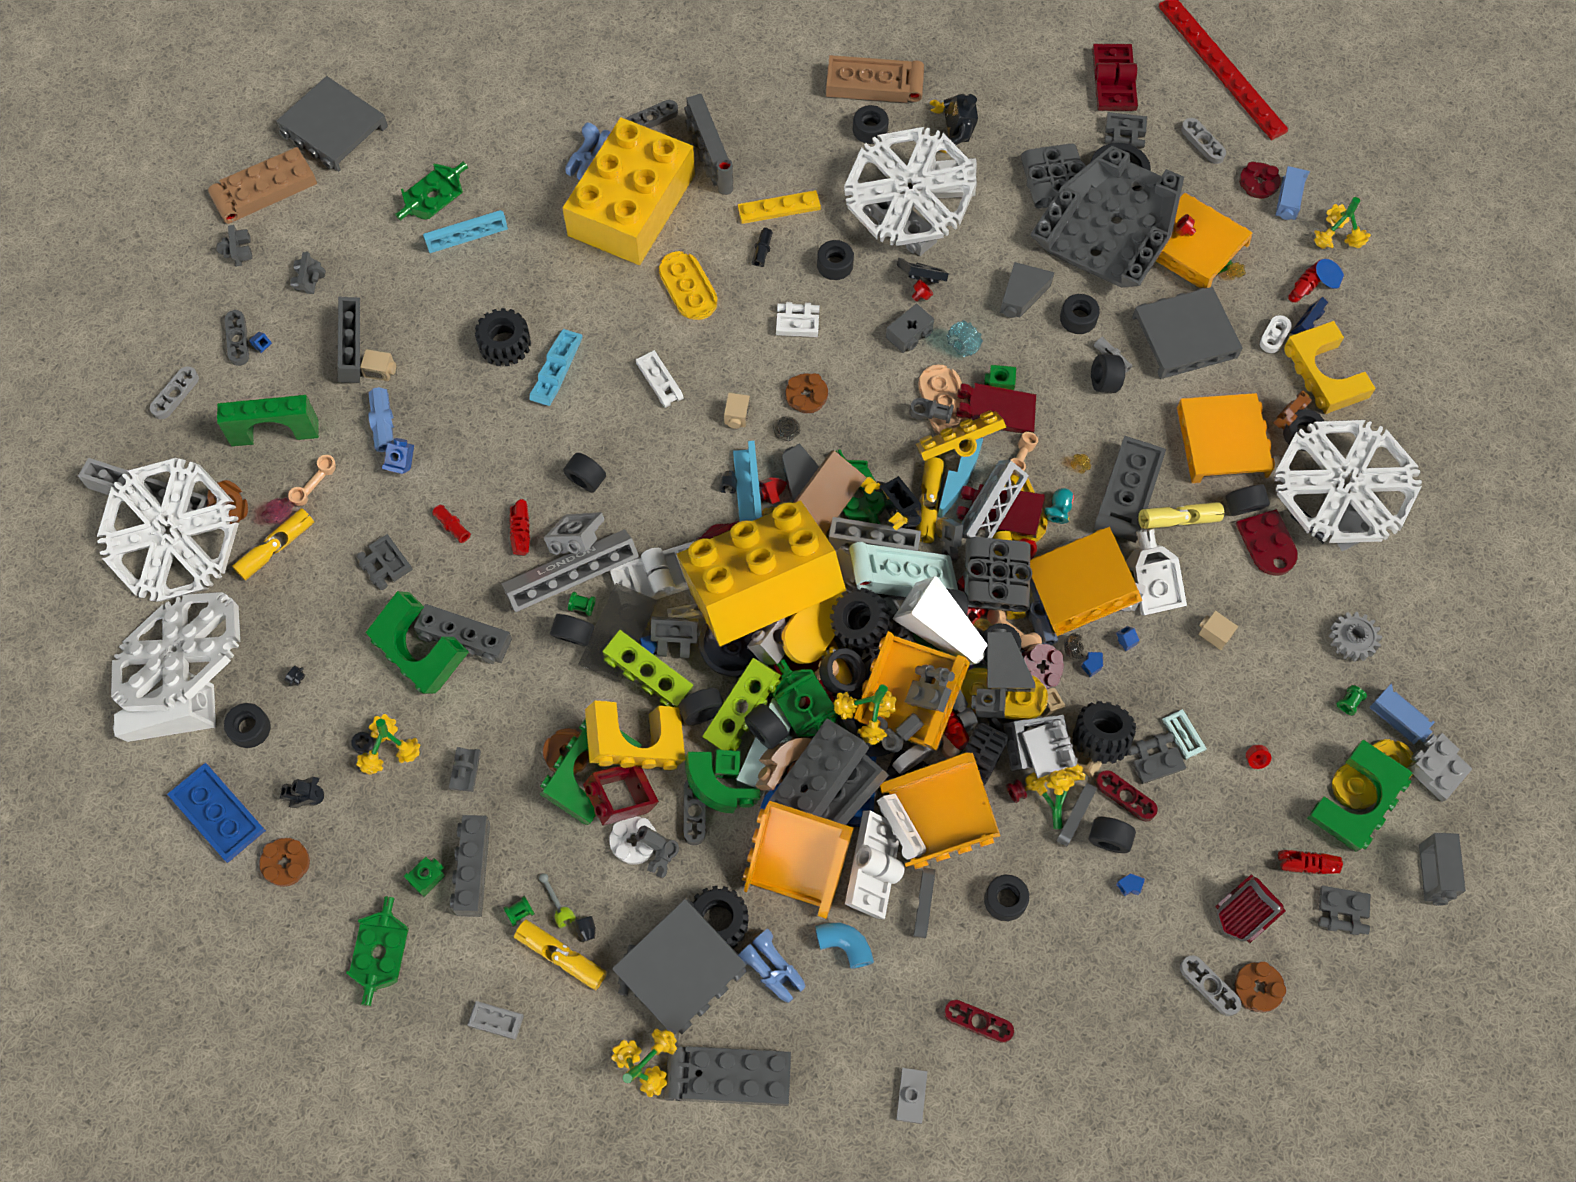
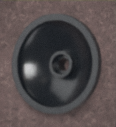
(721, 658)

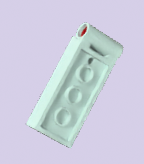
(897, 570)

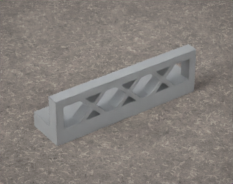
(989, 495)

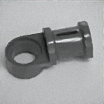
(933, 410)

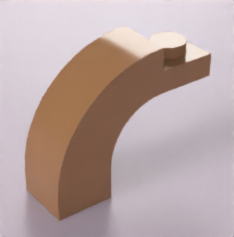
(777, 760)

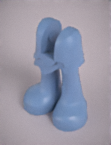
(583, 156)
(771, 978)

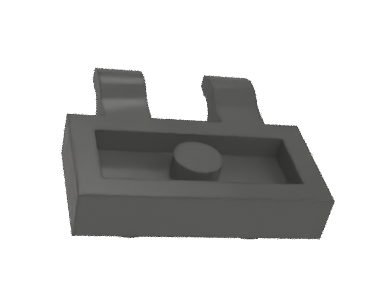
(674, 630)

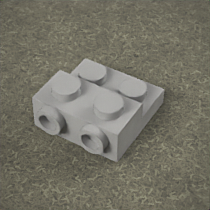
(574, 533)
(1439, 766)

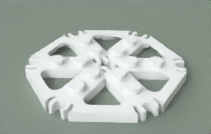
(923, 182)
(1361, 487)
(151, 534)
(171, 656)

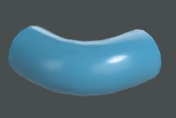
(848, 939)

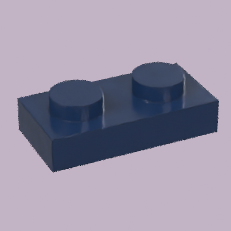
(1313, 313)

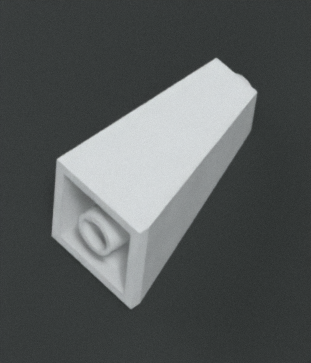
(940, 621)
(187, 717)

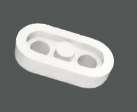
(1275, 335)

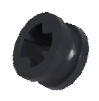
(358, 738)

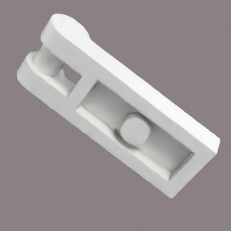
(659, 378)
(902, 826)

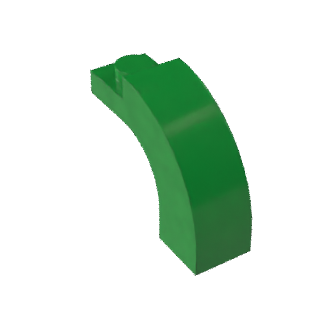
(712, 792)

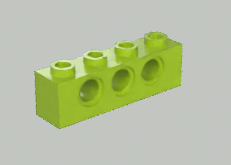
(624, 644)
(717, 730)

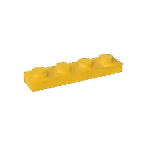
(779, 207)

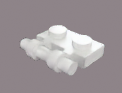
(797, 324)

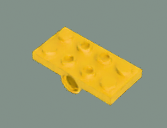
(950, 438)

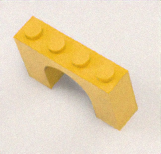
(1328, 392)
(609, 746)

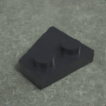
(920, 270)

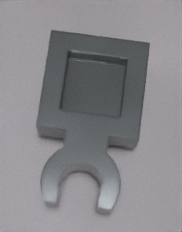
(952, 536)

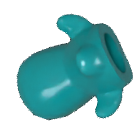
(1061, 504)

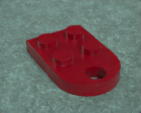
(1268, 540)

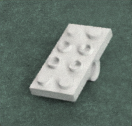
(654, 574)
(874, 866)

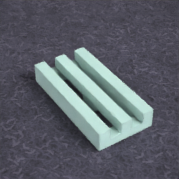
(1201, 747)

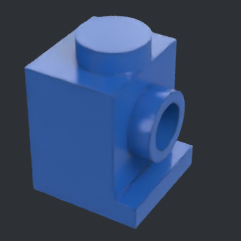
(405, 453)

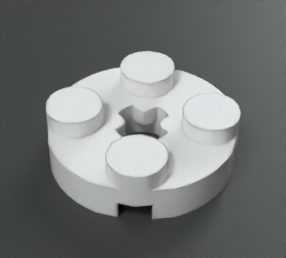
(625, 851)

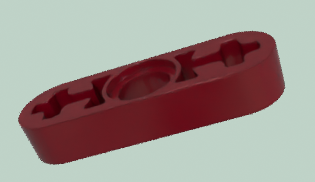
(1137, 811)
(976, 1011)

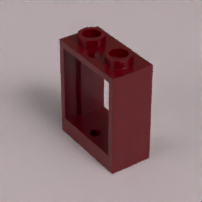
(634, 778)

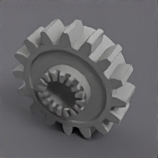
(1350, 646)

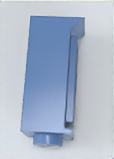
(1291, 193)
(1402, 715)

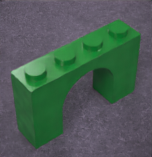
(238, 417)
(390, 633)
(1388, 779)
(562, 787)

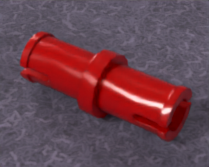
(451, 523)

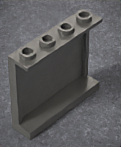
(330, 122)
(1188, 332)
(680, 967)

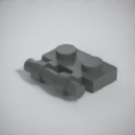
(1125, 124)
(390, 558)
(929, 695)
(1160, 764)
(1347, 903)

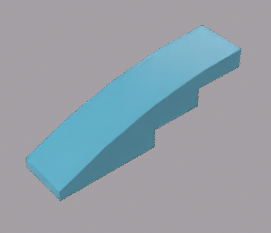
(556, 367)
(958, 479)

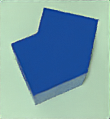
(259, 336)
(1127, 637)
(650, 645)
(1093, 663)
(1131, 884)

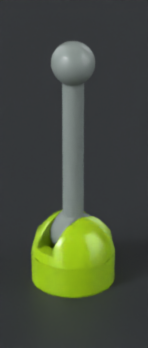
(561, 913)

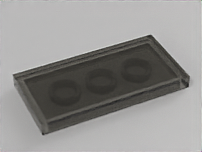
(626, 612)

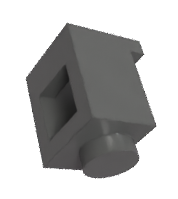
(995, 709)

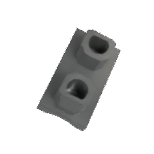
(232, 247)
(309, 273)
(465, 769)

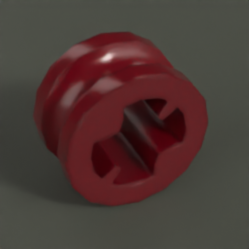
(1016, 791)

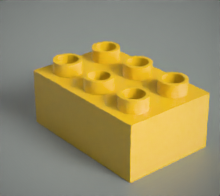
(629, 191)
(761, 571)

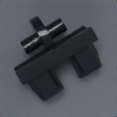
(302, 792)

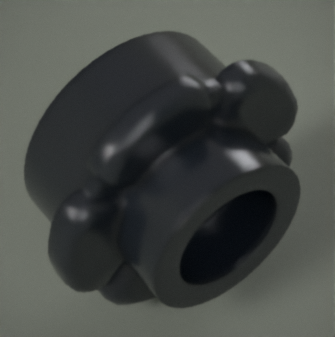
(295, 676)

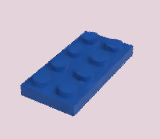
(216, 812)

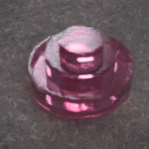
(277, 510)

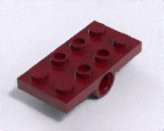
(1115, 77)

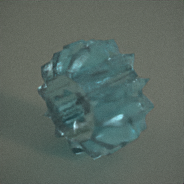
(964, 338)

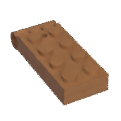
(875, 79)
(261, 185)

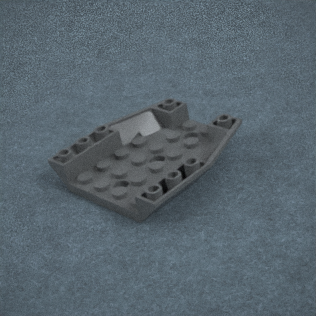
(1087, 203)

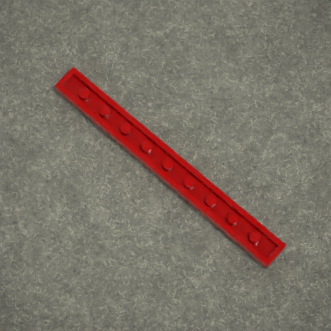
(1224, 68)

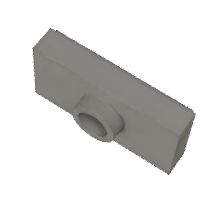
(495, 1020)
(911, 1096)

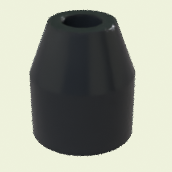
(728, 479)
(585, 928)

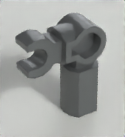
(964, 714)
(905, 730)
(664, 848)

